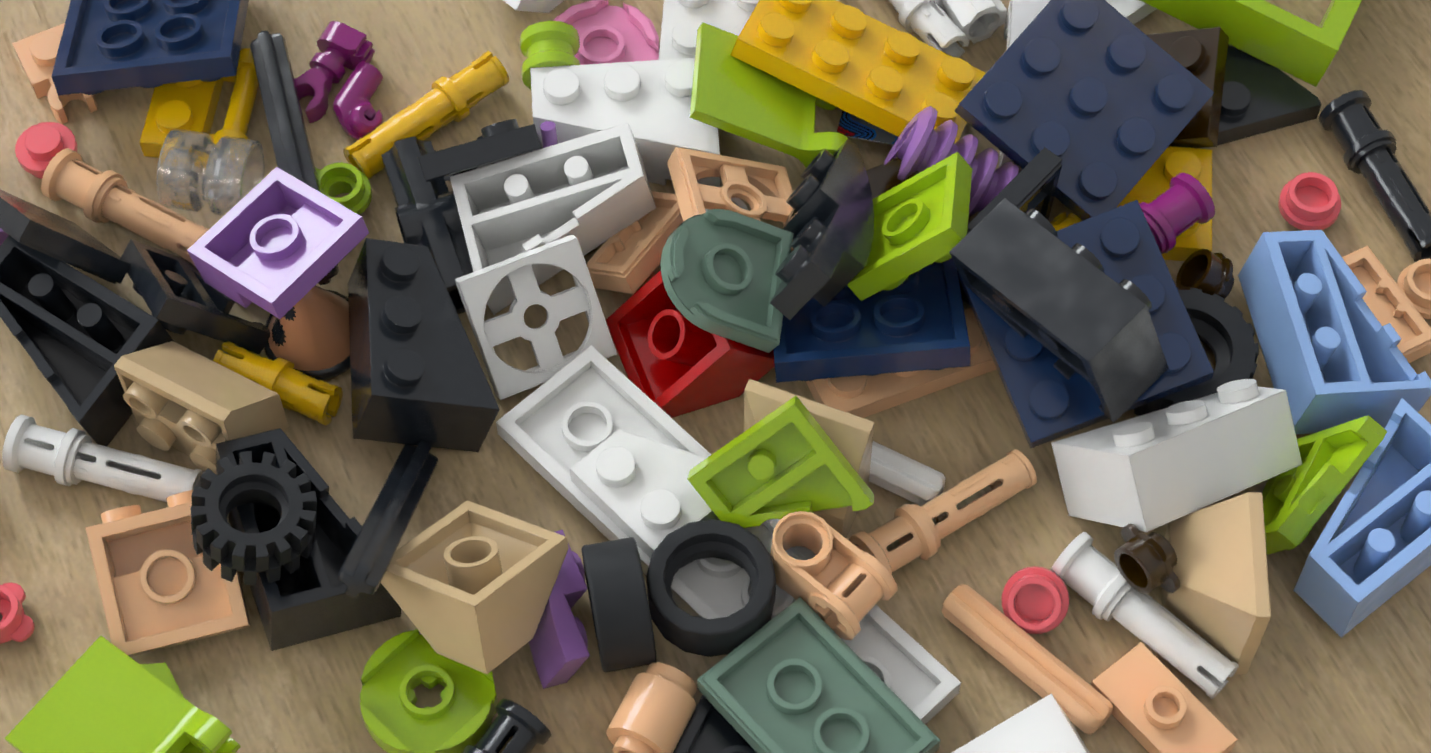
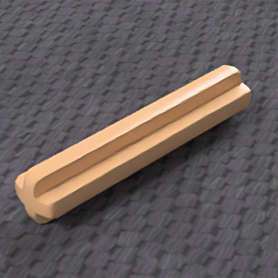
(1026, 658)

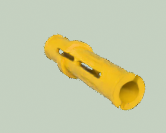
(446, 102)

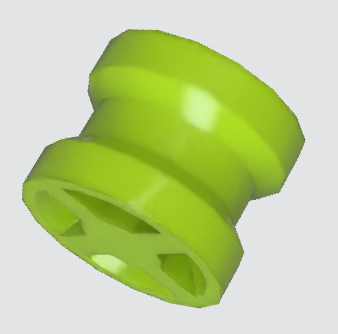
(548, 46)

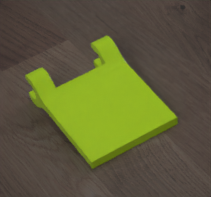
(754, 102)
(116, 708)

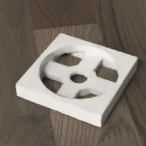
(478, 286)

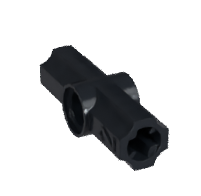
(428, 213)

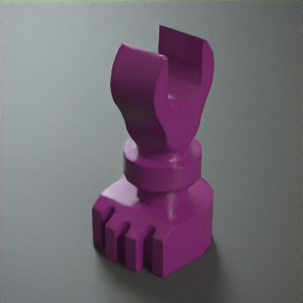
(339, 48)

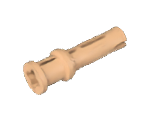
(108, 198)
(914, 523)

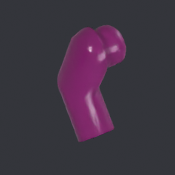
(353, 102)

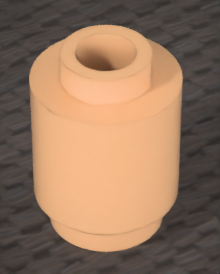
(653, 711)

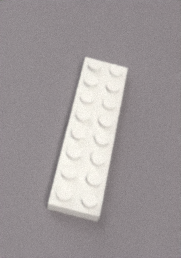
(593, 401)

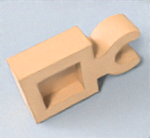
(38, 58)

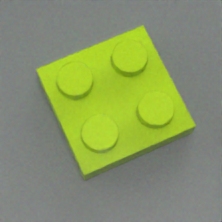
(916, 225)

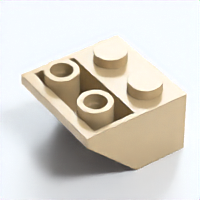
(194, 401)

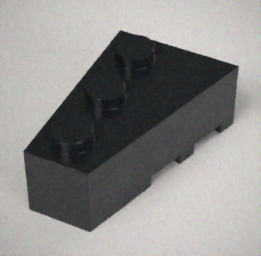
(312, 598)

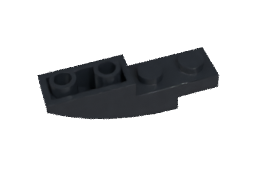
(829, 228)

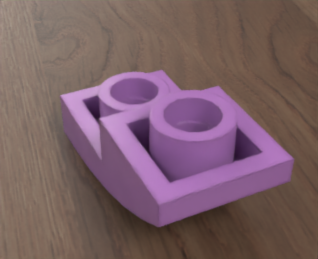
(560, 638)

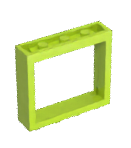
(1271, 31)

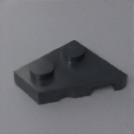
(496, 144)
(185, 302)

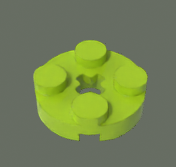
(390, 698)

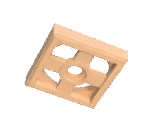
(757, 183)

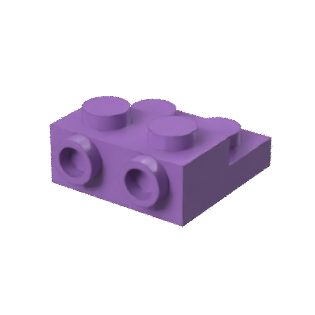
(276, 243)

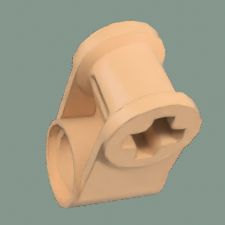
(836, 583)

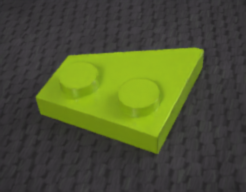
(778, 470)
(1302, 495)

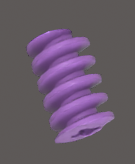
(924, 146)

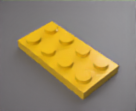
(855, 62)

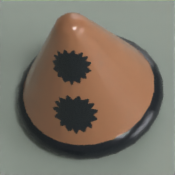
(313, 334)

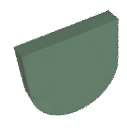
(724, 276)

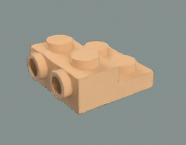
(156, 583)

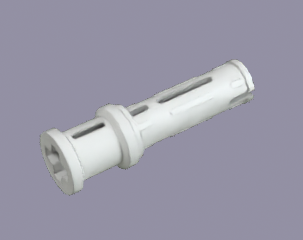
(75, 458)
(1112, 597)

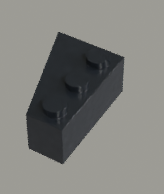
(1063, 303)
(74, 333)
(412, 355)

